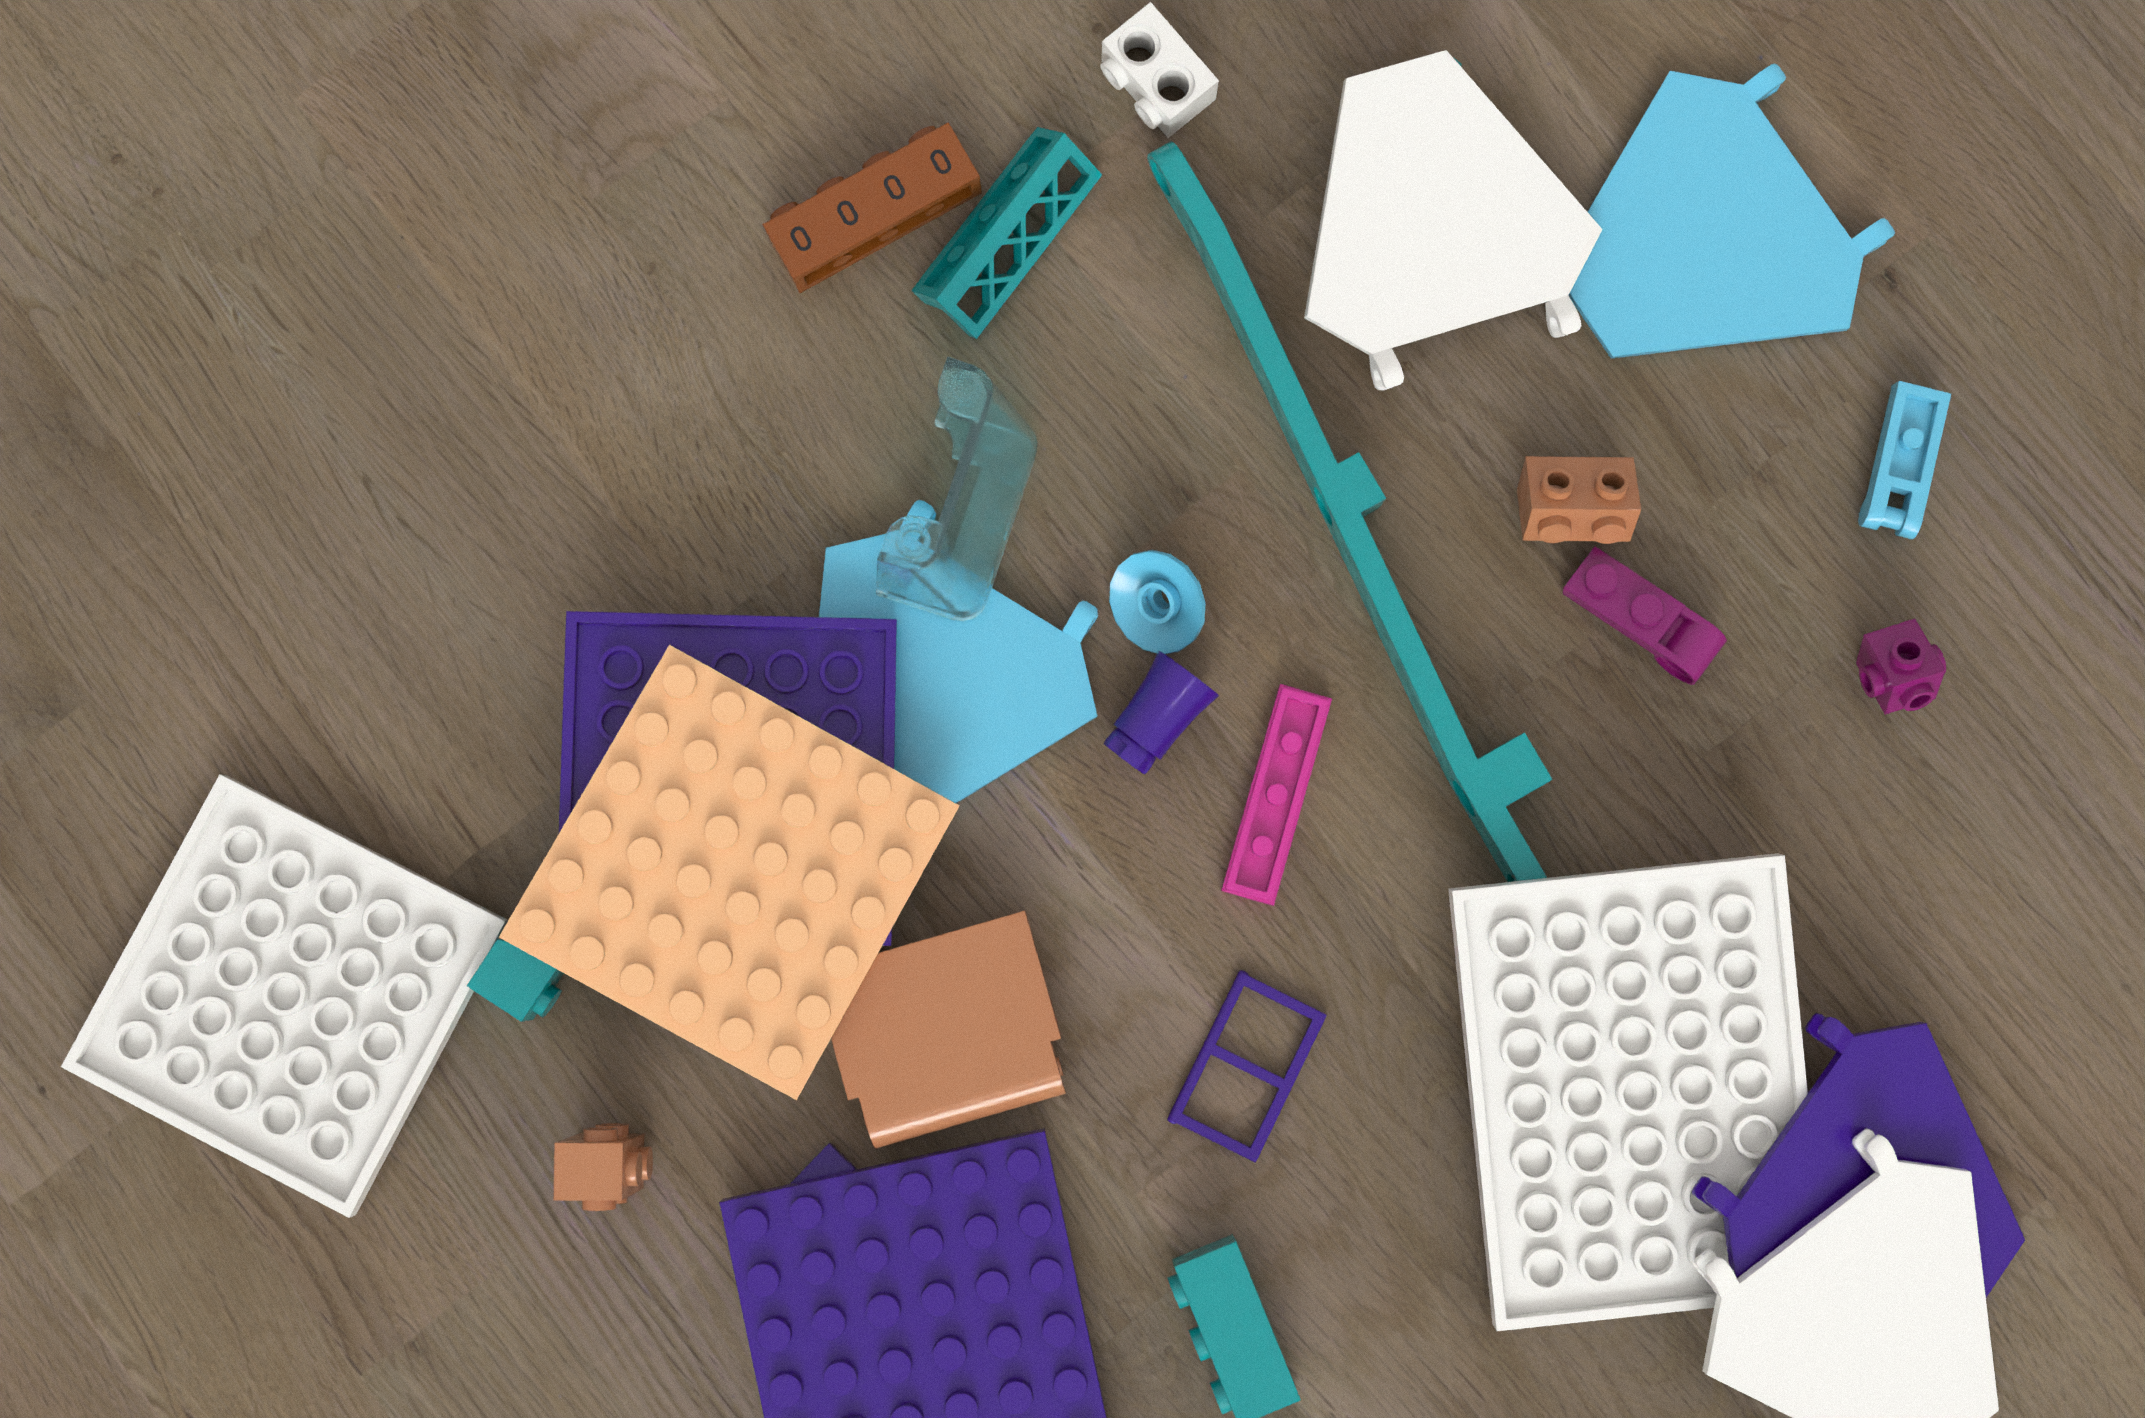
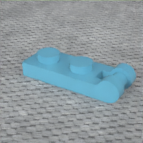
(1905, 458)

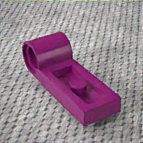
(1646, 614)

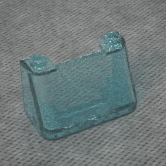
(954, 561)

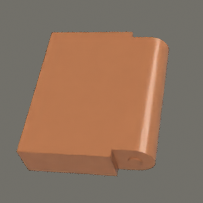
(950, 1032)

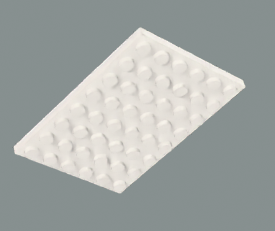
(1612, 1061)

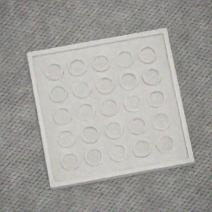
(285, 995)

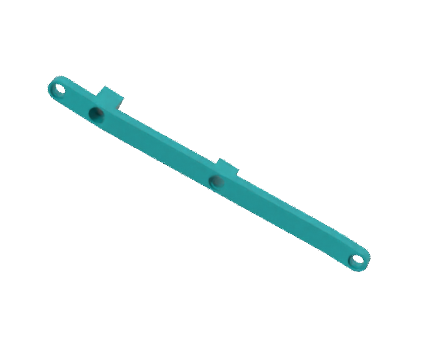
(1345, 496)

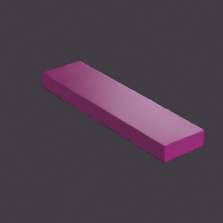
(1276, 795)

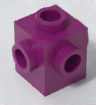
(1900, 667)

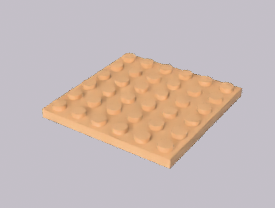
(730, 872)

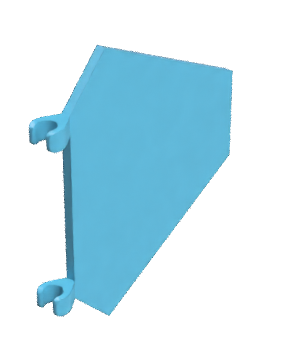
(1715, 230)
(971, 690)

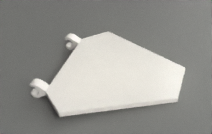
(1437, 217)
(1865, 1304)

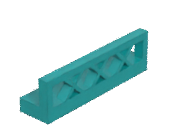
(994, 219)

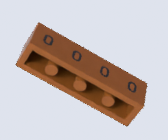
(873, 206)

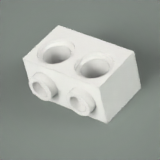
(1170, 65)

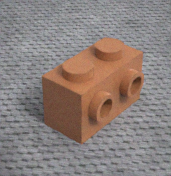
(1578, 499)
(601, 1166)

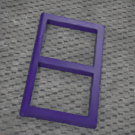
(1283, 1084)

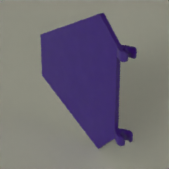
(1878, 1082)

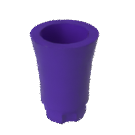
(1158, 713)

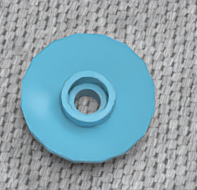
(1142, 610)

